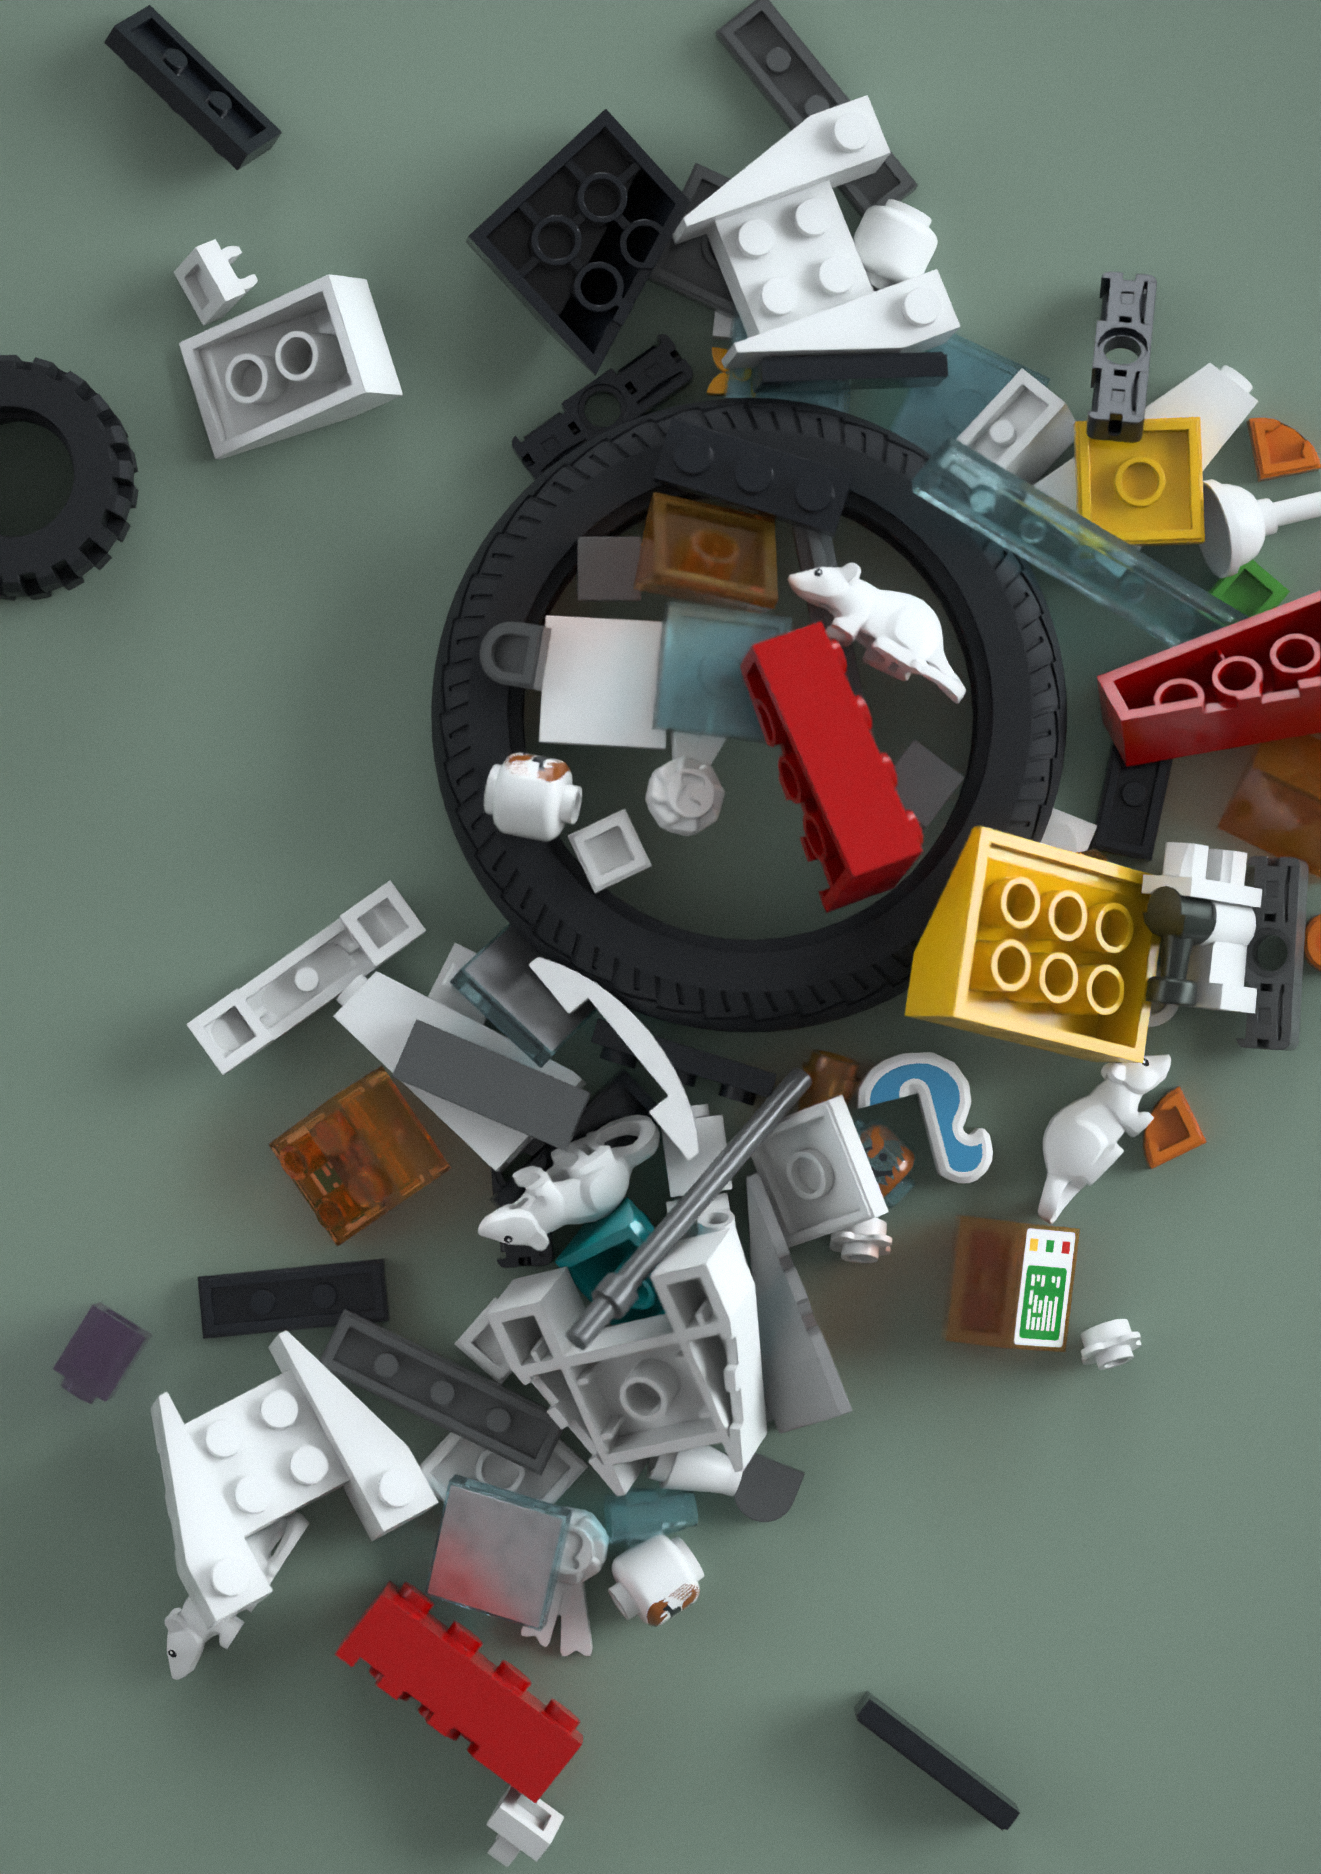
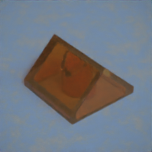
(708, 555)
(1280, 801)

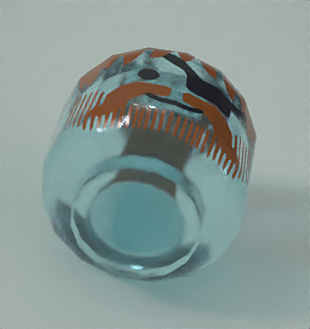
(889, 1158)

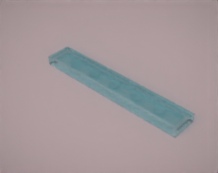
(1069, 546)

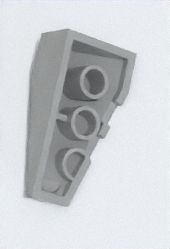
(795, 1361)

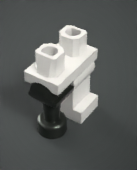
(1203, 928)

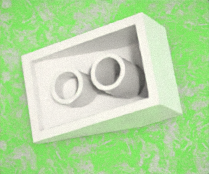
(291, 366)

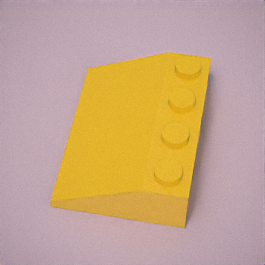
(1038, 951)

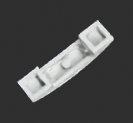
(306, 978)
(573, 991)

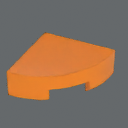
(1280, 450)
(1171, 1130)

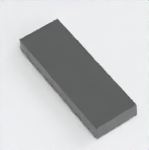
(491, 1085)

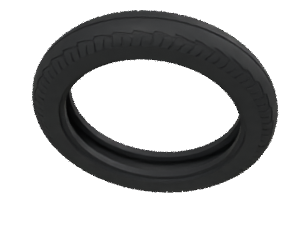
(694, 976)

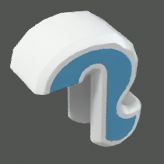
(944, 1107)

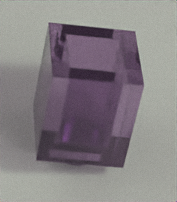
(100, 1354)

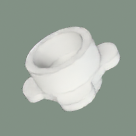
(862, 1241)
(1109, 1344)

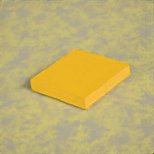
(1144, 488)

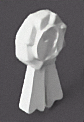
(686, 790)
(581, 1559)

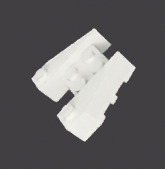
(795, 258)
(652, 1380)
(267, 1460)

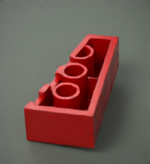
(1220, 689)
(831, 765)
(462, 1689)

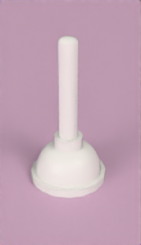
(1239, 523)

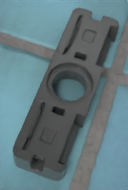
(1279, 992)

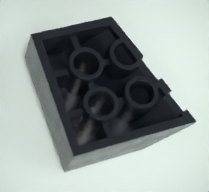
(584, 237)

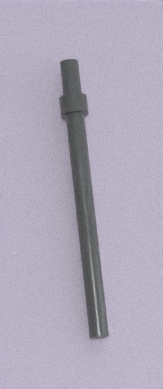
(618, 1291)

